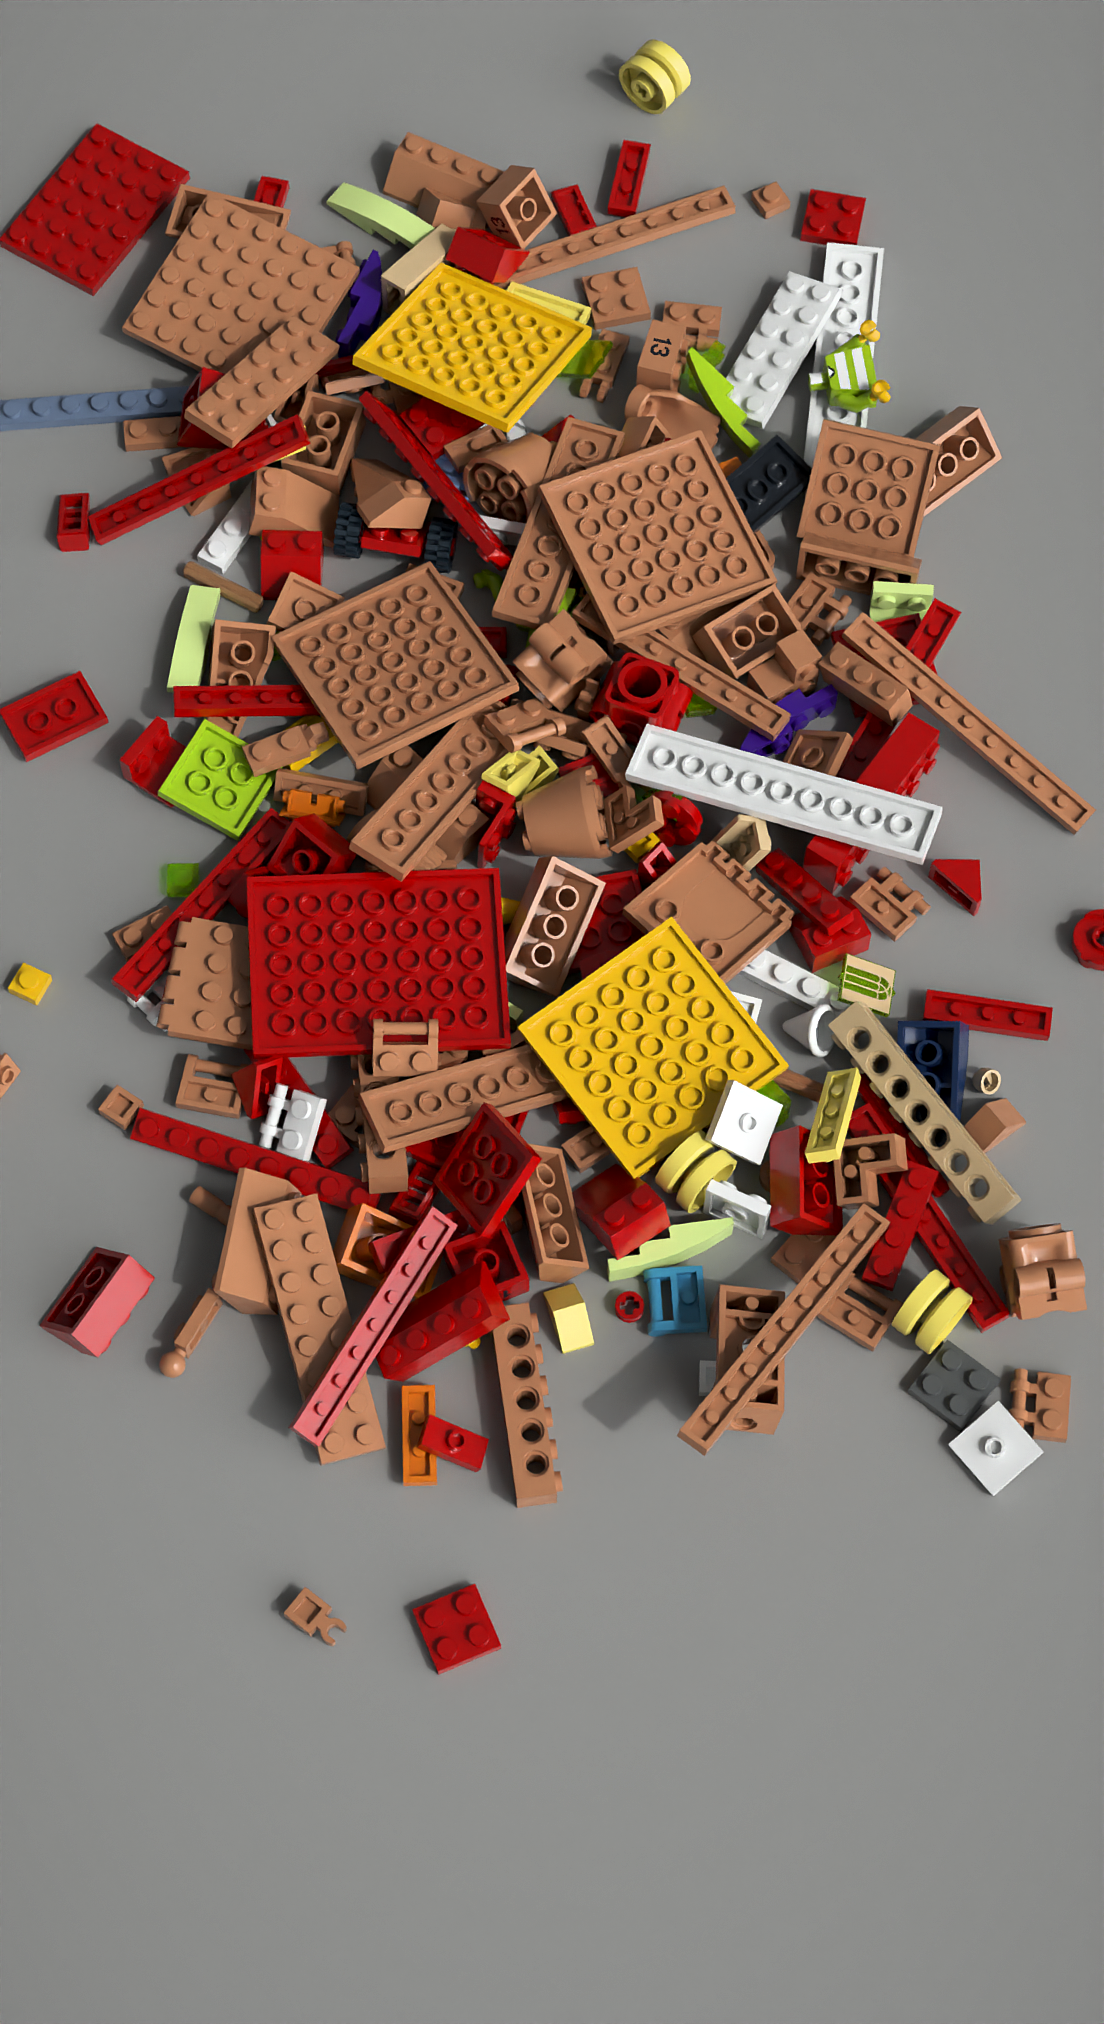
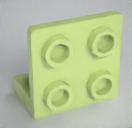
(899, 599)

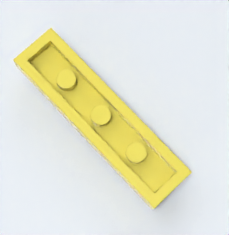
(833, 1115)

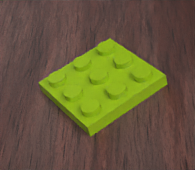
(216, 781)

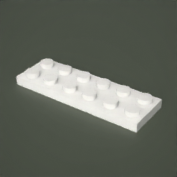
(780, 345)

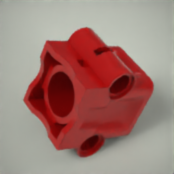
(639, 694)

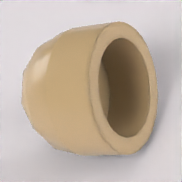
(990, 1077)

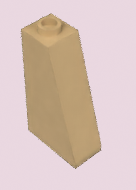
(414, 267)

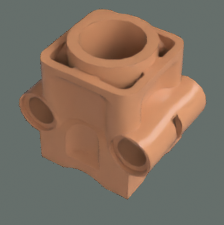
(560, 662)
(1041, 1271)

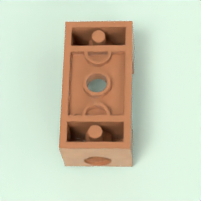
(734, 1322)

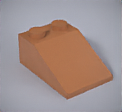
(291, 503)

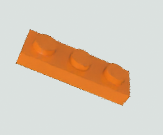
(418, 1465)

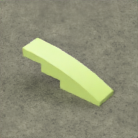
(379, 215)
(193, 637)
(681, 1244)

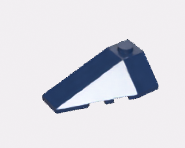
(941, 1056)

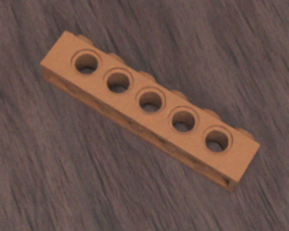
(381, 1174)
(528, 1487)

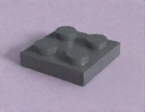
(954, 1385)

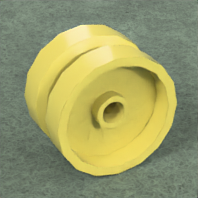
(654, 76)
(691, 1170)
(928, 1308)

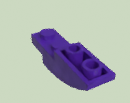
(365, 306)
(802, 711)

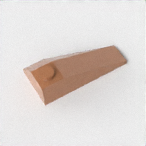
(191, 198)
(388, 496)

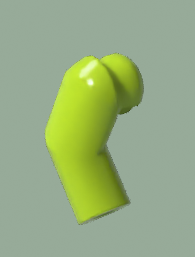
(490, 580)

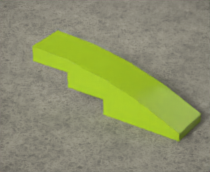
(716, 393)

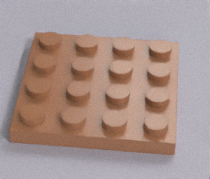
(868, 487)

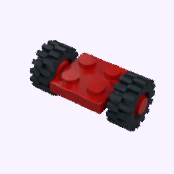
(436, 537)

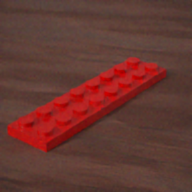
(439, 484)

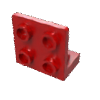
(152, 758)
(500, 810)

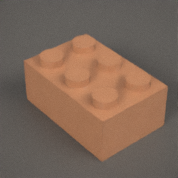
(334, 435)
(747, 633)

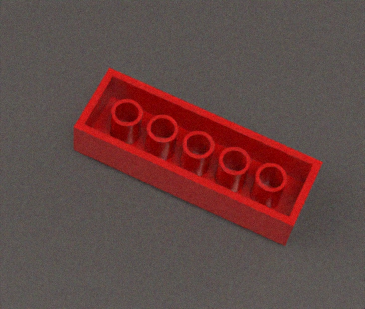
(894, 769)

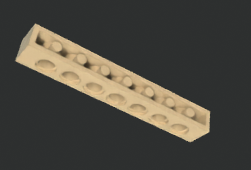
(999, 1195)

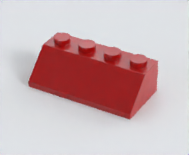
(442, 1323)

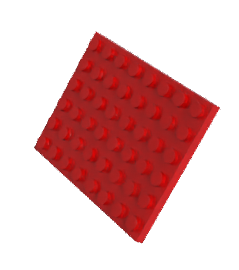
(369, 948)

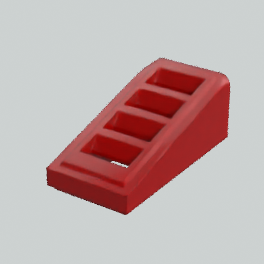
(76, 521)
(407, 1211)

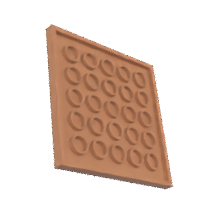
(234, 286)
(657, 536)
(394, 664)

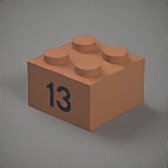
(517, 206)
(663, 357)

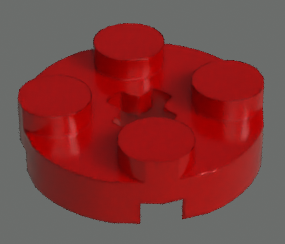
(688, 818)
(1084, 938)

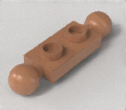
(189, 1334)

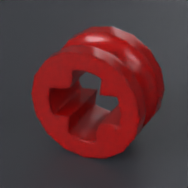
(621, 1301)

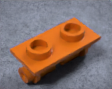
(327, 806)

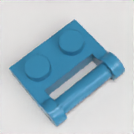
(686, 1300)

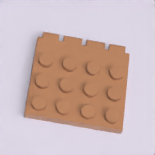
(714, 908)
(212, 986)

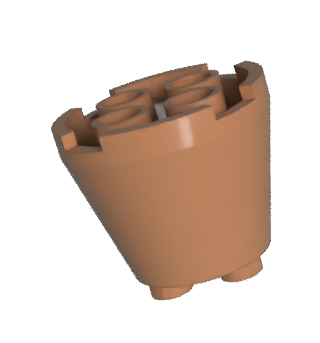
(508, 477)
(566, 817)

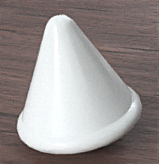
(812, 1029)

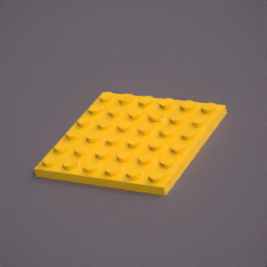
(473, 347)
(651, 1047)

